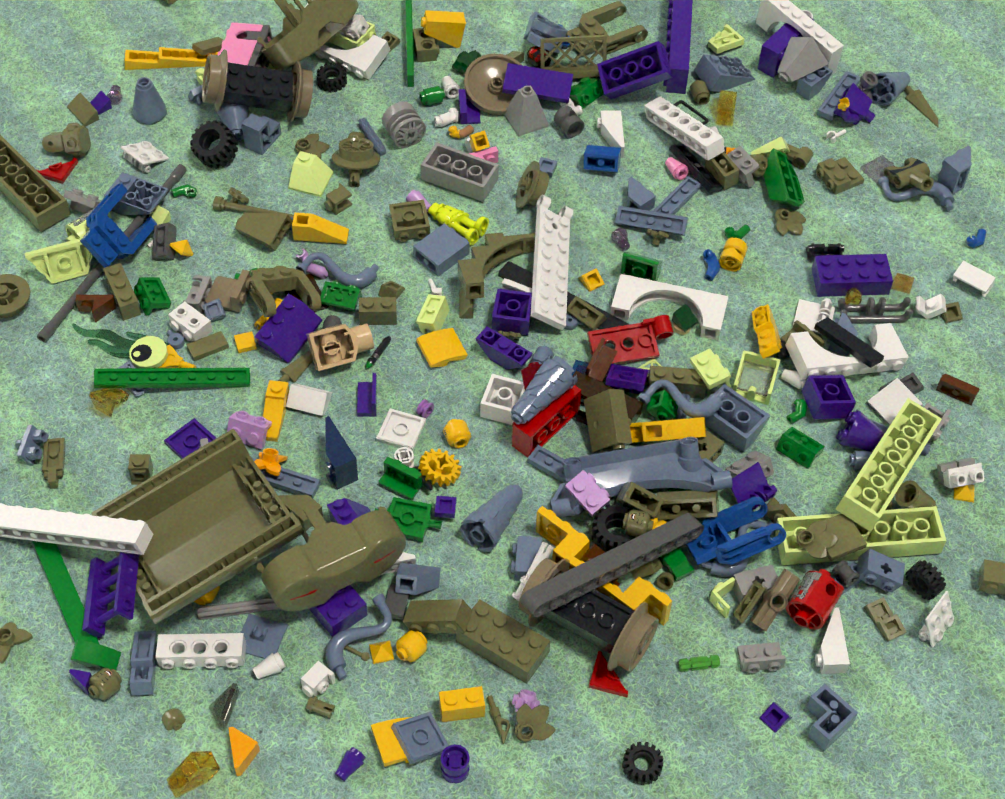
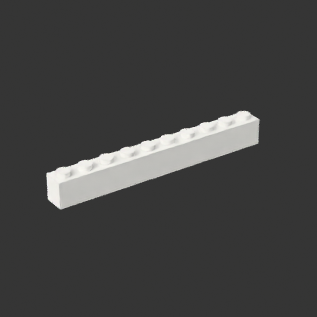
(74, 529)

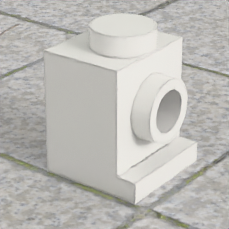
(317, 680)

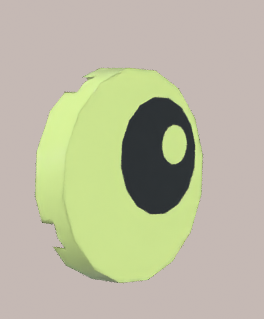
(148, 352)

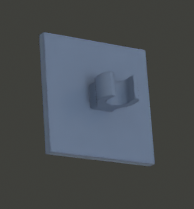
(262, 635)

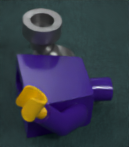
(856, 101)

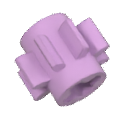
(525, 696)

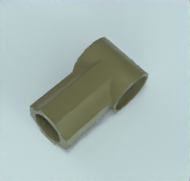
(799, 157)

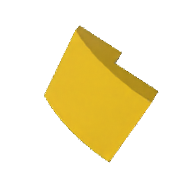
(441, 347)
(387, 742)

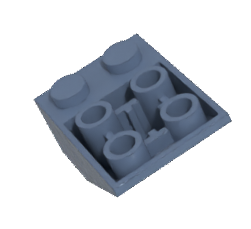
(722, 72)
(140, 198)

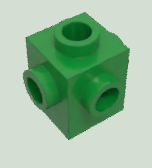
(662, 406)

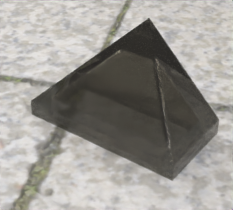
(224, 705)

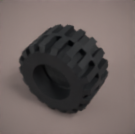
(222, 152)
(607, 518)

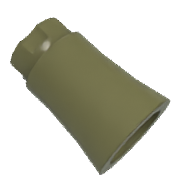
(912, 496)

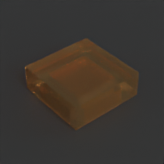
(903, 283)

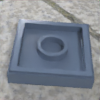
(419, 737)

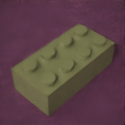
(504, 641)

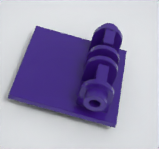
(752, 484)

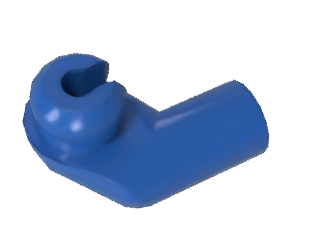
(978, 240)

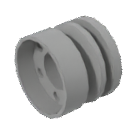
(403, 124)

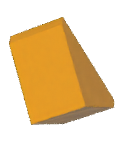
(243, 750)

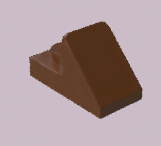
(98, 304)

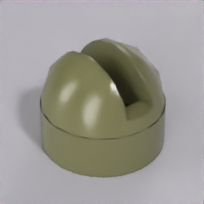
(661, 579)

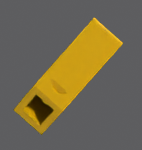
(317, 229)

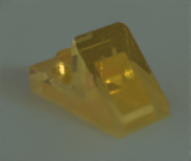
(107, 398)

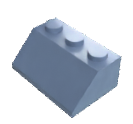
(737, 419)

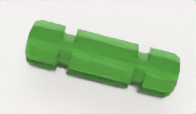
(697, 663)

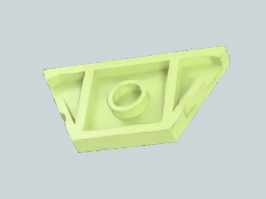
(61, 260)

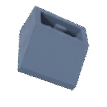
(956, 170)

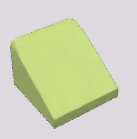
(160, 215)

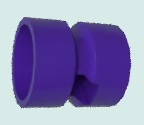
(455, 763)

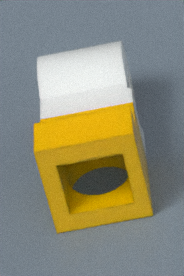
(477, 142)

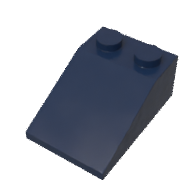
(340, 459)

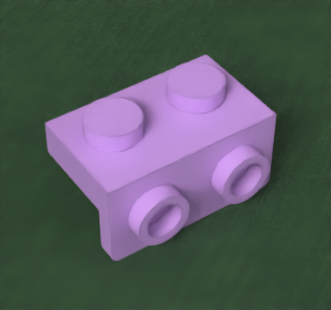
(249, 428)
(587, 492)

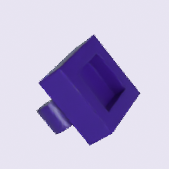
(445, 506)

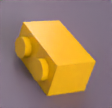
(462, 704)

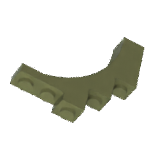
(483, 258)

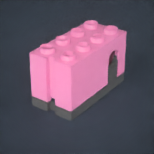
(243, 45)

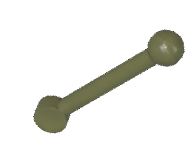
(364, 656)

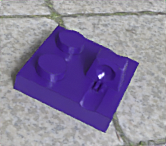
(627, 377)

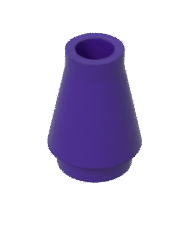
(350, 763)

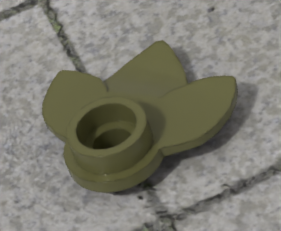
(312, 145)
(791, 221)
(819, 540)
(535, 721)

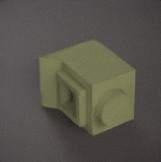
(338, 200)
(140, 468)

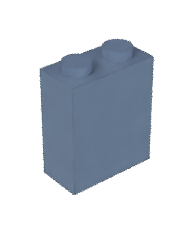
(441, 249)

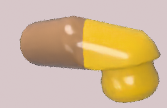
(454, 133)

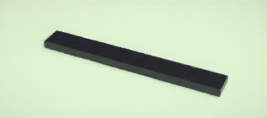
(522, 276)

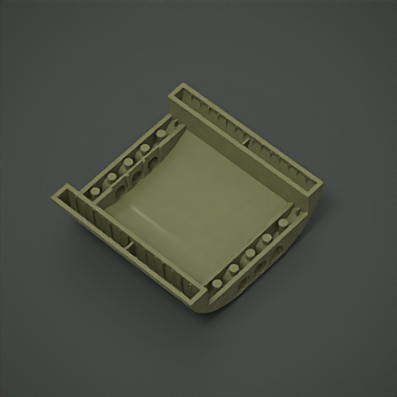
(207, 524)

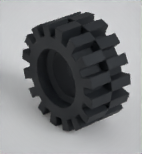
(331, 84)
(925, 580)
(642, 751)

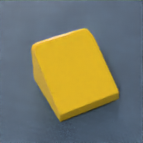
(591, 280)

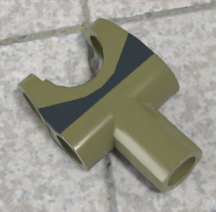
(914, 173)

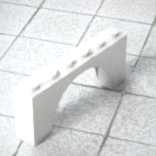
(776, 11)
(360, 60)
(636, 291)
(814, 360)

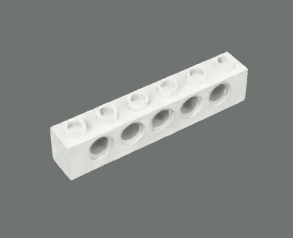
(684, 128)

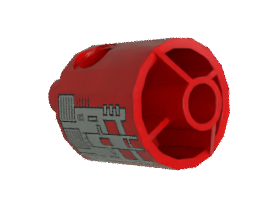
(814, 599)

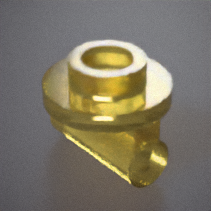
(853, 296)

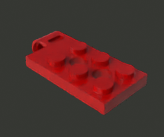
(642, 336)

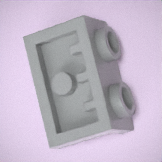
(760, 657)

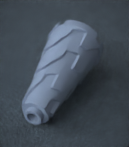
(547, 385)
(491, 519)

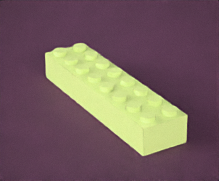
(888, 465)
(894, 535)

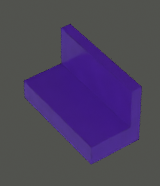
(468, 112)
(367, 398)

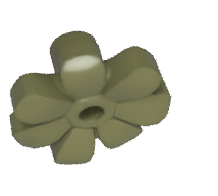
(237, 196)
(657, 236)
(512, 335)

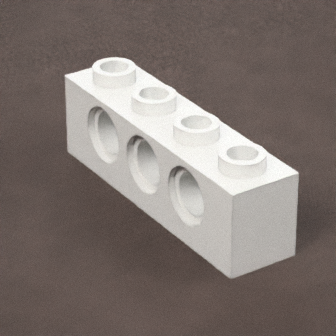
(191, 644)

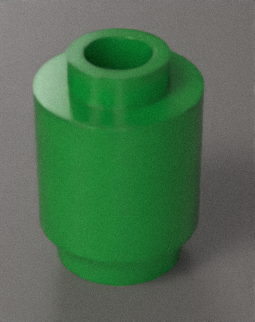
(432, 95)

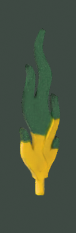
(123, 346)

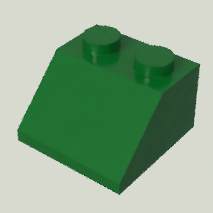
(640, 266)

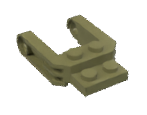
(591, 25)
(281, 279)

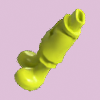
(455, 218)

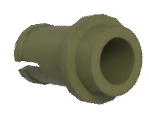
(354, 177)
(320, 707)

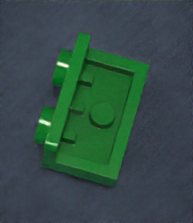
(586, 91)
(401, 478)

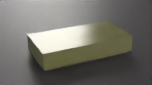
(208, 46)
(207, 346)

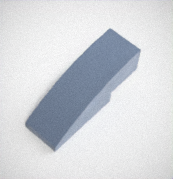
(143, 663)

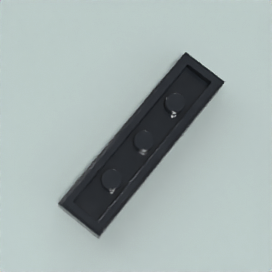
(696, 168)
(849, 342)

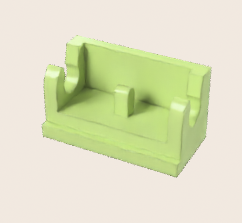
(433, 313)

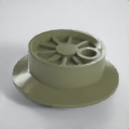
(356, 154)
(531, 185)
(13, 295)

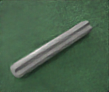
(236, 608)

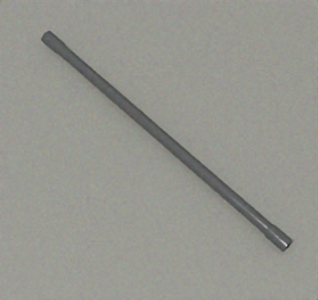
(50, 327)

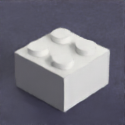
(500, 398)

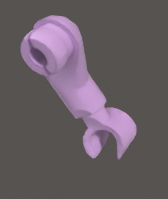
(313, 269)

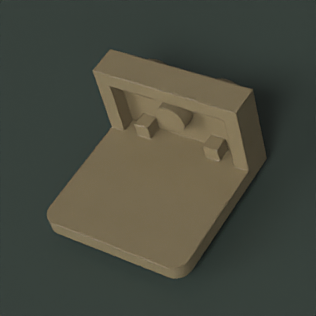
(230, 291)

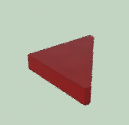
(59, 171)
(606, 680)

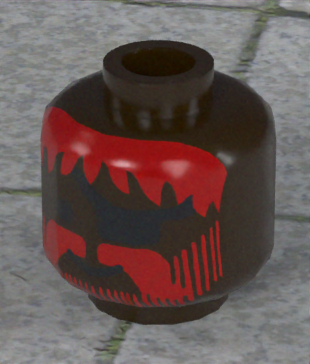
(533, 57)

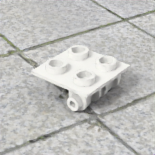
(143, 155)
(811, 313)
(937, 621)

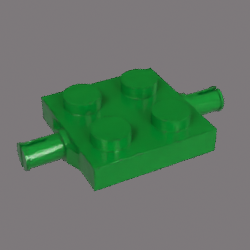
(413, 518)

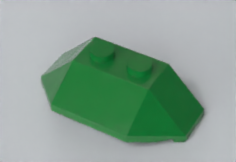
(782, 180)

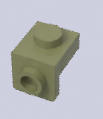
(778, 510)

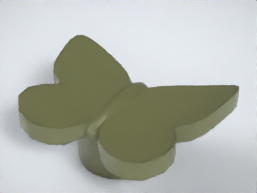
(9, 636)

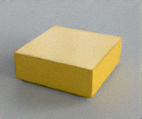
(245, 342)

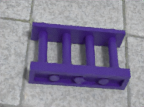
(99, 596)

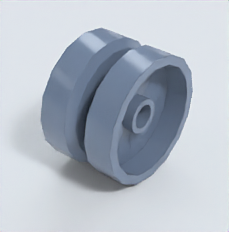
(546, 29)

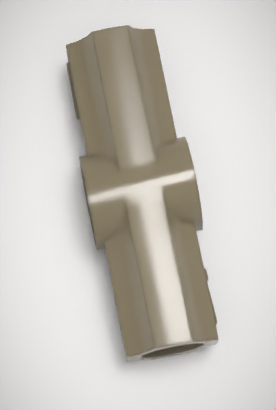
(767, 611)

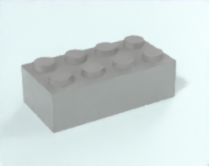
(459, 172)

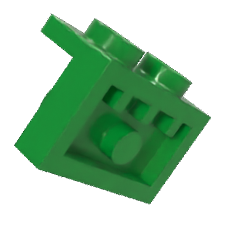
(151, 294)
(340, 295)
(799, 447)

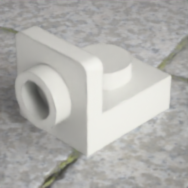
(931, 307)

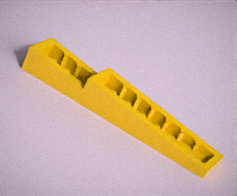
(164, 59)

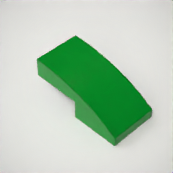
(677, 564)
(95, 655)

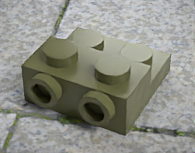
(838, 175)
(409, 220)

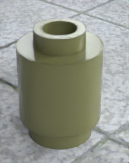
(700, 92)

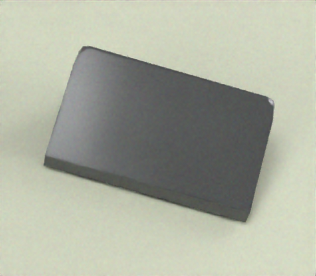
(163, 236)

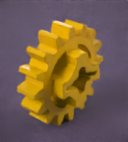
(439, 467)

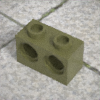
(425, 46)

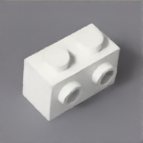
(189, 322)

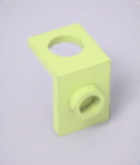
(719, 591)

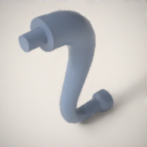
(938, 190)
(360, 280)
(703, 409)
(729, 570)
(336, 645)

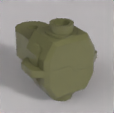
(72, 140)

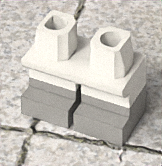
(960, 473)

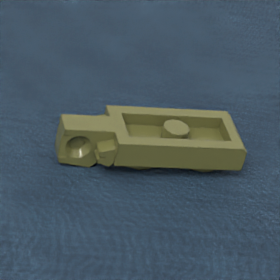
(54, 460)

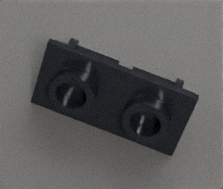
(820, 250)

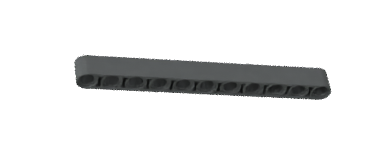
(610, 565)

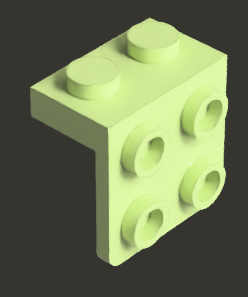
(710, 369)

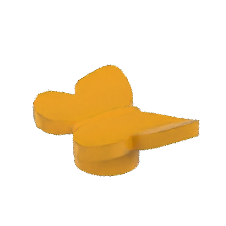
(270, 460)

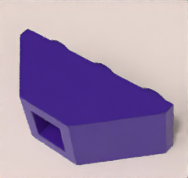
(502, 350)

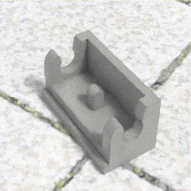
(199, 292)

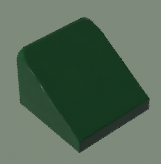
(684, 318)

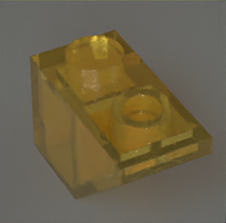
(726, 107)
(193, 772)

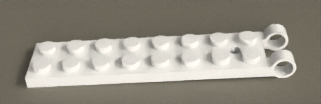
(551, 264)

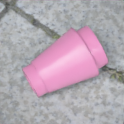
(677, 169)

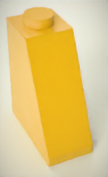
(444, 26)

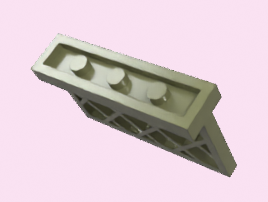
(577, 70)

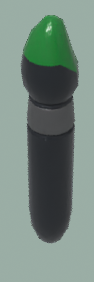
(377, 353)

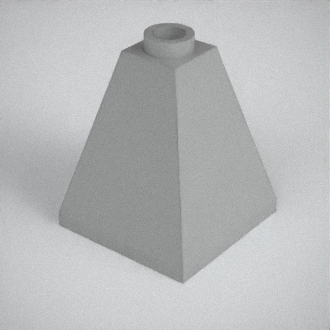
(800, 59)
(525, 112)

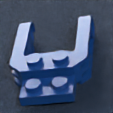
(105, 238)
(717, 544)

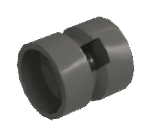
(569, 121)

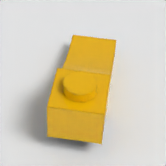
(275, 407)

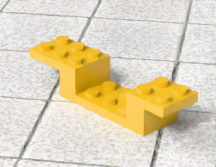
(573, 545)

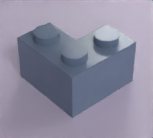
(260, 133)
(833, 716)

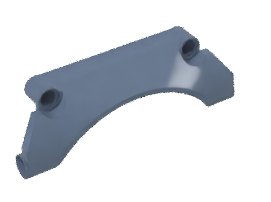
(649, 466)

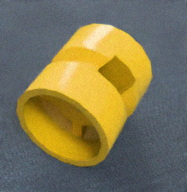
(733, 254)

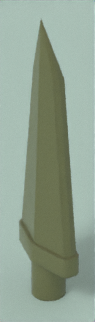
(918, 101)
(296, 368)

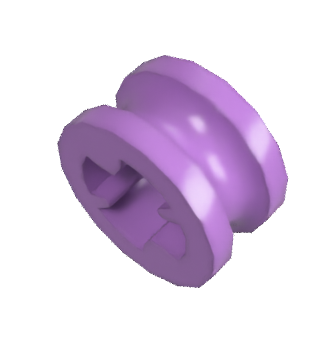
(425, 408)

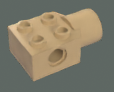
(339, 344)

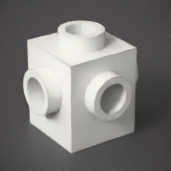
(355, 27)

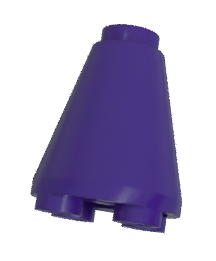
(859, 432)

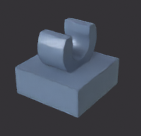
(196, 93)

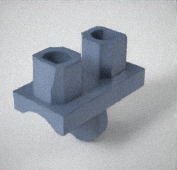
(29, 446)

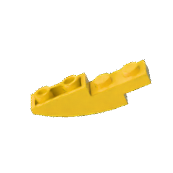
(766, 331)
(668, 429)

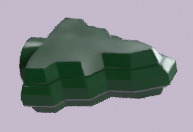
(464, 60)

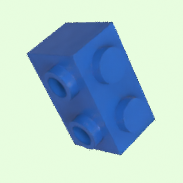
(602, 158)

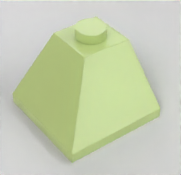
(309, 174)

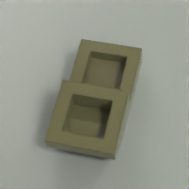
(885, 621)

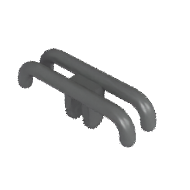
(874, 312)

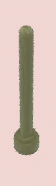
(220, 204)

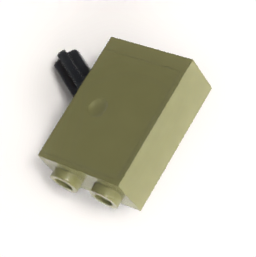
(606, 421)

